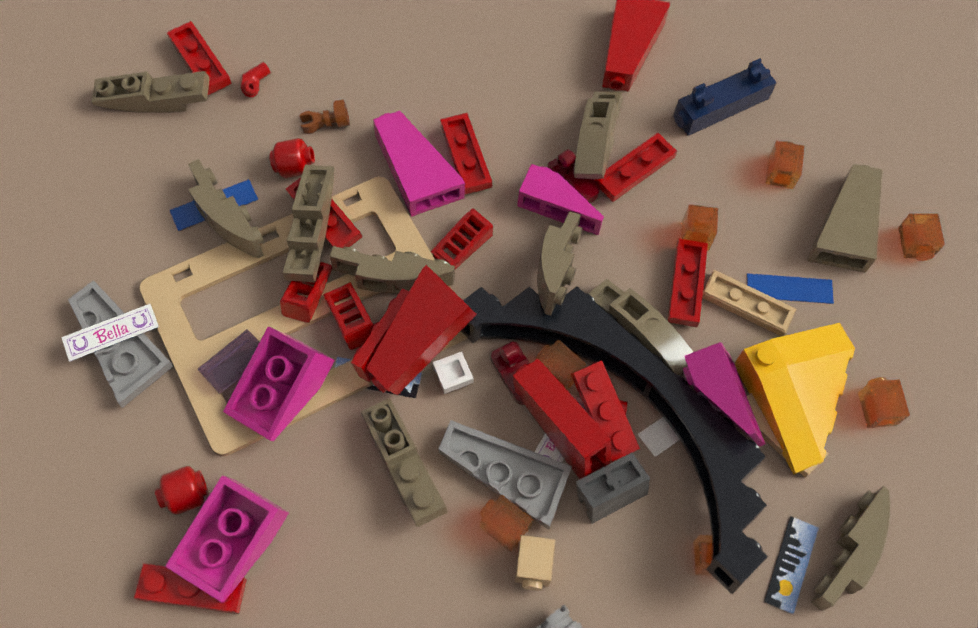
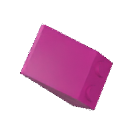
(717, 378)
(277, 383)
(226, 538)

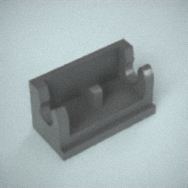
(613, 487)

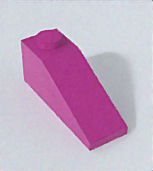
(554, 198)

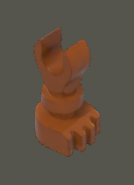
(318, 119)

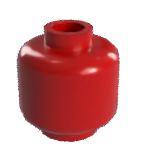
(290, 157)
(181, 490)

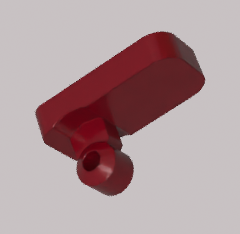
(565, 166)
(506, 362)

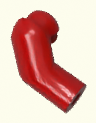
(251, 79)

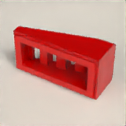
(482, 233)
(303, 307)
(358, 331)

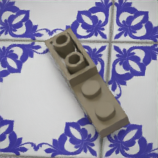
(150, 95)
(597, 134)
(224, 213)
(556, 262)
(387, 276)
(645, 323)
(403, 462)
(862, 544)

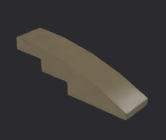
(309, 224)

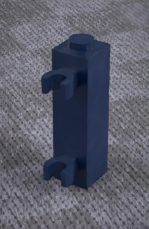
(724, 98)

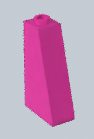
(417, 167)

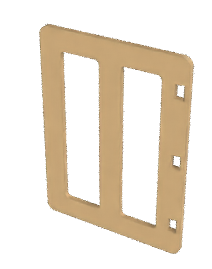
(227, 261)

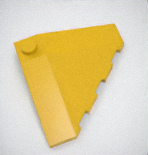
(798, 388)

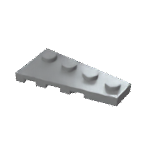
(128, 364)
(507, 469)

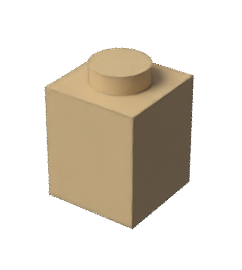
(534, 562)

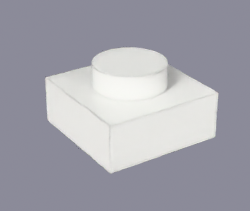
(453, 372)

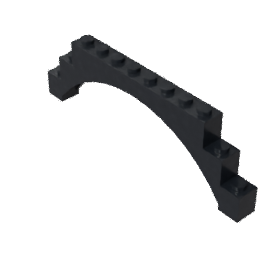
(712, 442)

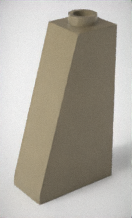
(852, 224)

